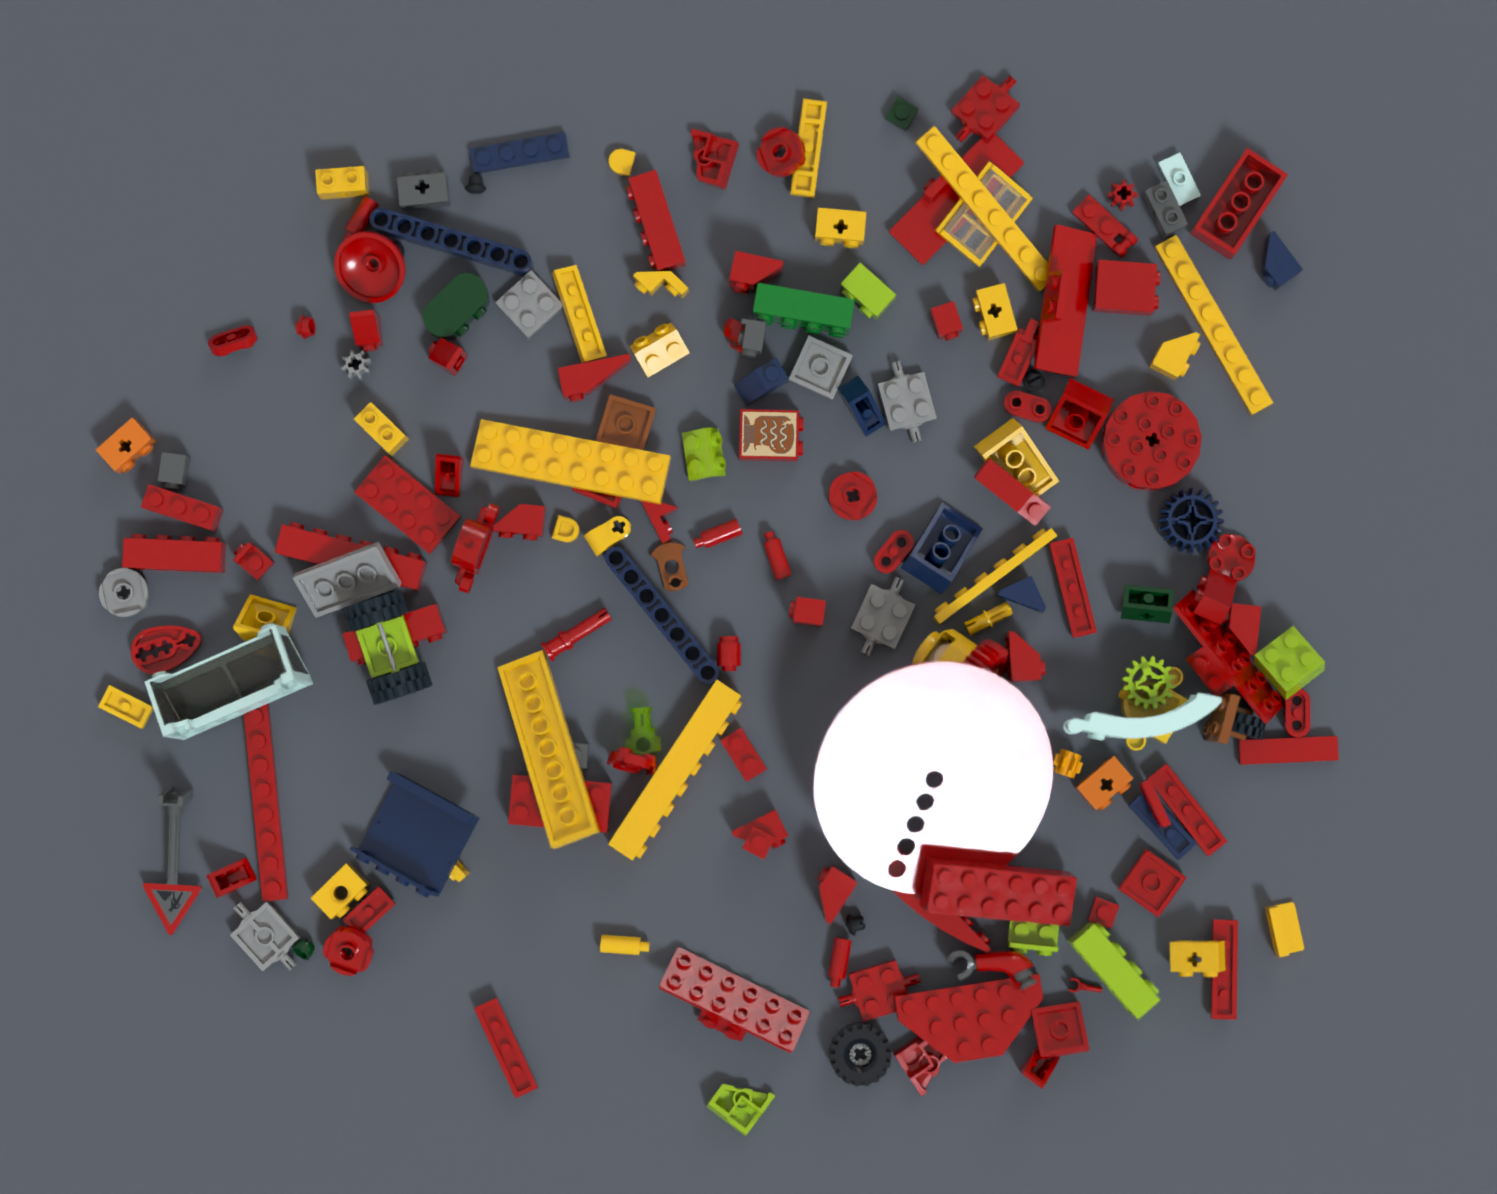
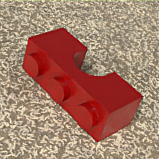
(182, 508)

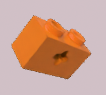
(114, 450)
(1090, 786)

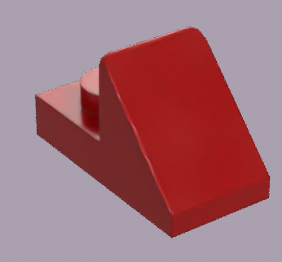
(655, 513)

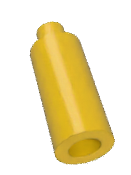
(623, 945)

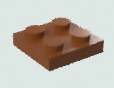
(626, 423)

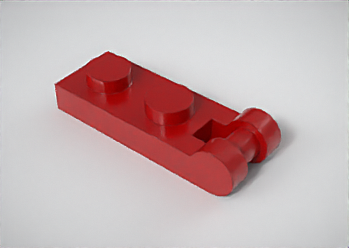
(1104, 225)

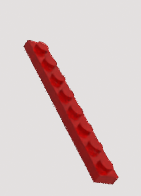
(266, 804)

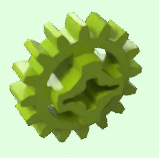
(1145, 670)

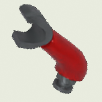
(1009, 962)

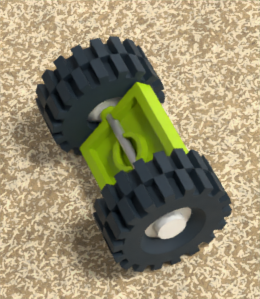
(387, 647)

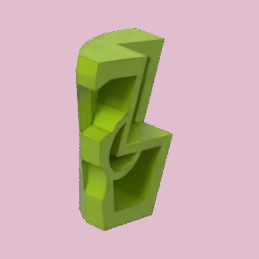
(739, 1106)

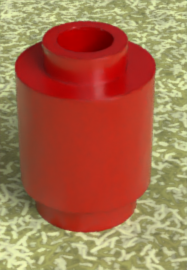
(729, 653)

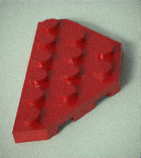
(969, 1018)

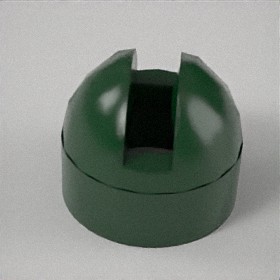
(304, 949)

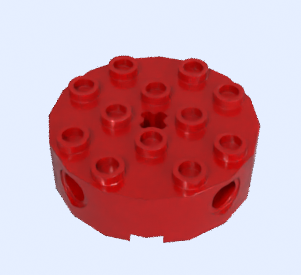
(1173, 430)

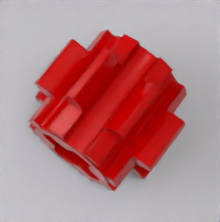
(1127, 190)

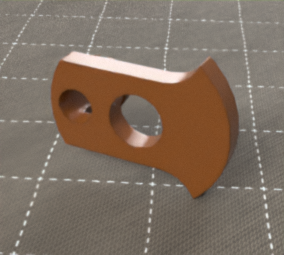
(668, 552)

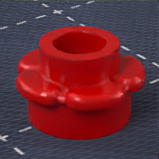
(305, 327)

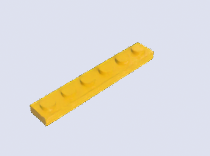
(1001, 569)

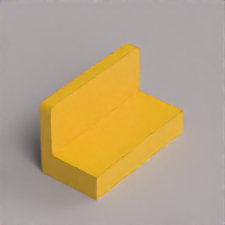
(1284, 929)

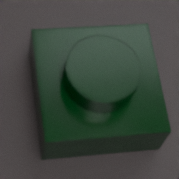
(901, 113)

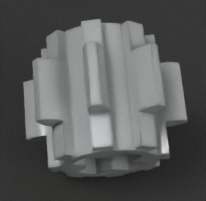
(350, 362)

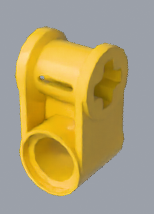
(604, 537)

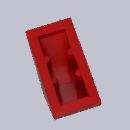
(231, 877)
(1038, 1069)

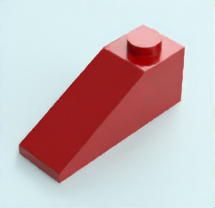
(586, 377)
(1012, 491)

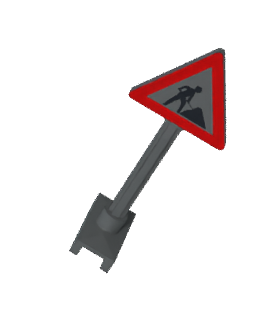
(171, 898)

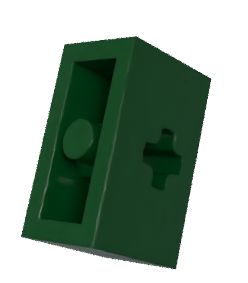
(1147, 604)

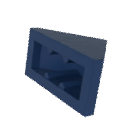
(1024, 593)

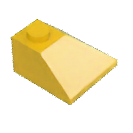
(260, 612)

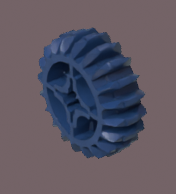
(1191, 509)

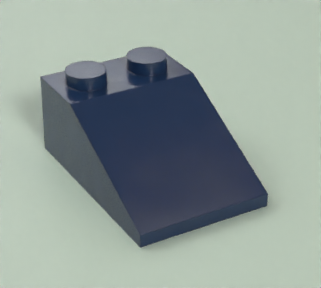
(942, 548)

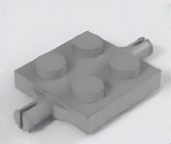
(906, 401)
(882, 616)
(265, 936)

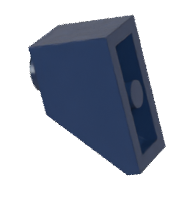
(1278, 263)
(761, 382)
(861, 405)

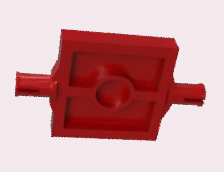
(985, 108)
(875, 989)

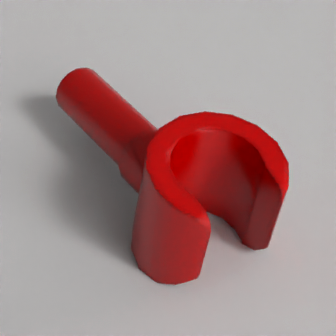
(1083, 986)

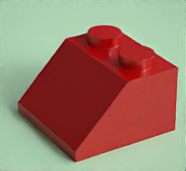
(752, 269)
(1079, 413)
(1024, 661)
(834, 890)

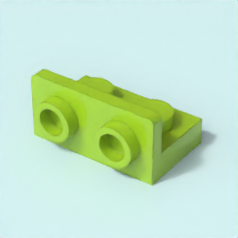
(1033, 937)

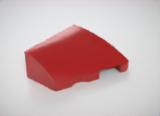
(713, 158)
(919, 1062)

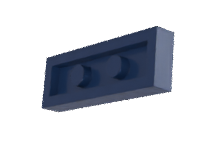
(1171, 836)

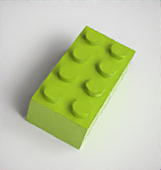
(1114, 971)

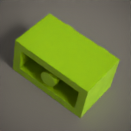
(867, 291)

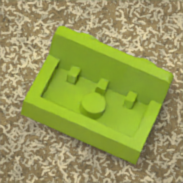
(704, 453)

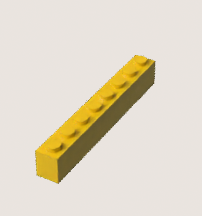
(674, 771)

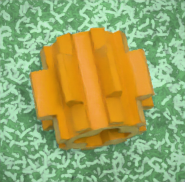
(1067, 763)

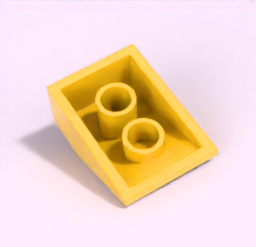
(1018, 455)

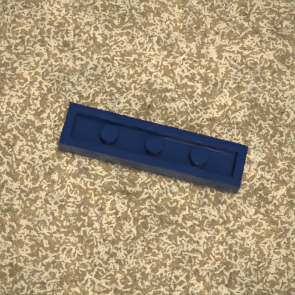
(519, 153)

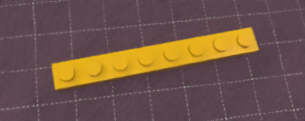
(984, 206)
(1213, 325)

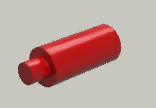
(361, 217)
(718, 534)
(776, 556)
(839, 960)

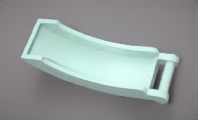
(1102, 725)

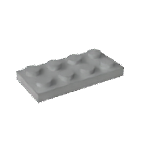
(347, 579)

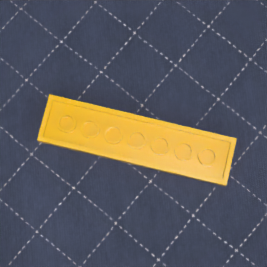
(570, 461)
(548, 749)

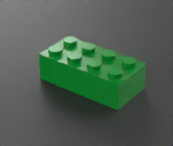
(803, 309)

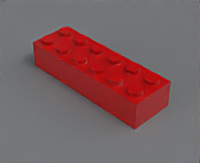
(998, 891)

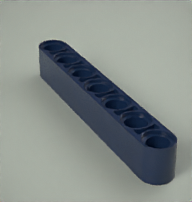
(442, 233)
(657, 604)

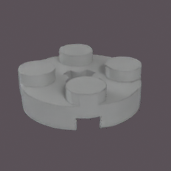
(136, 600)

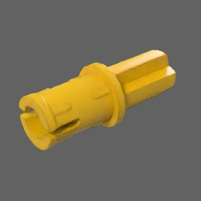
(988, 618)

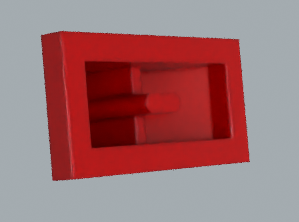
(448, 474)

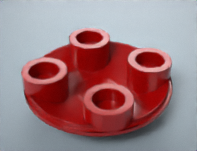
(1232, 556)

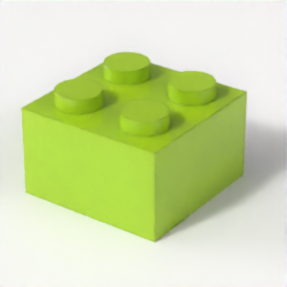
(1289, 662)

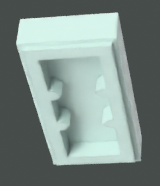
(1179, 178)

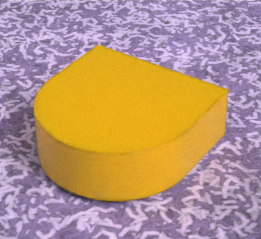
(622, 161)
(565, 529)

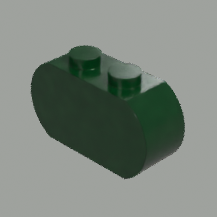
(456, 307)

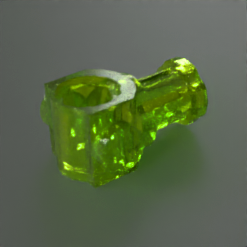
(643, 731)

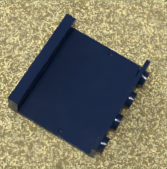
(416, 836)

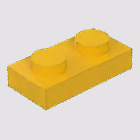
(126, 706)

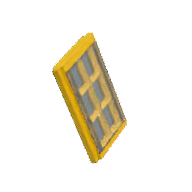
(964, 229)

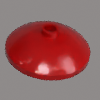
(359, 274)

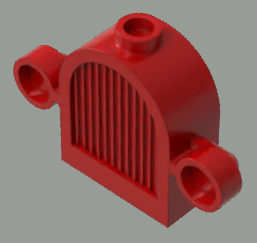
(473, 545)

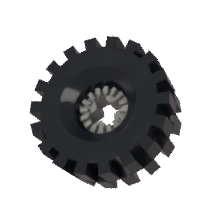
(877, 1054)

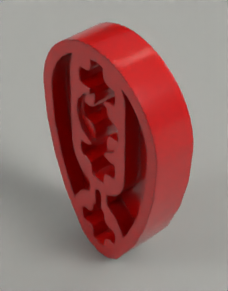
(158, 635)

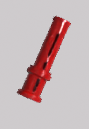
(565, 640)

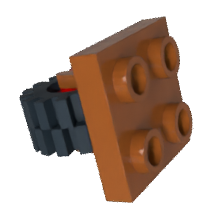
(1231, 721)

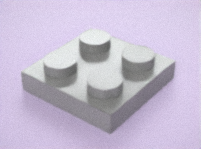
(529, 304)
(820, 367)

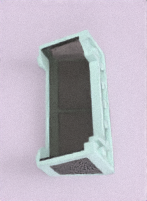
(227, 684)

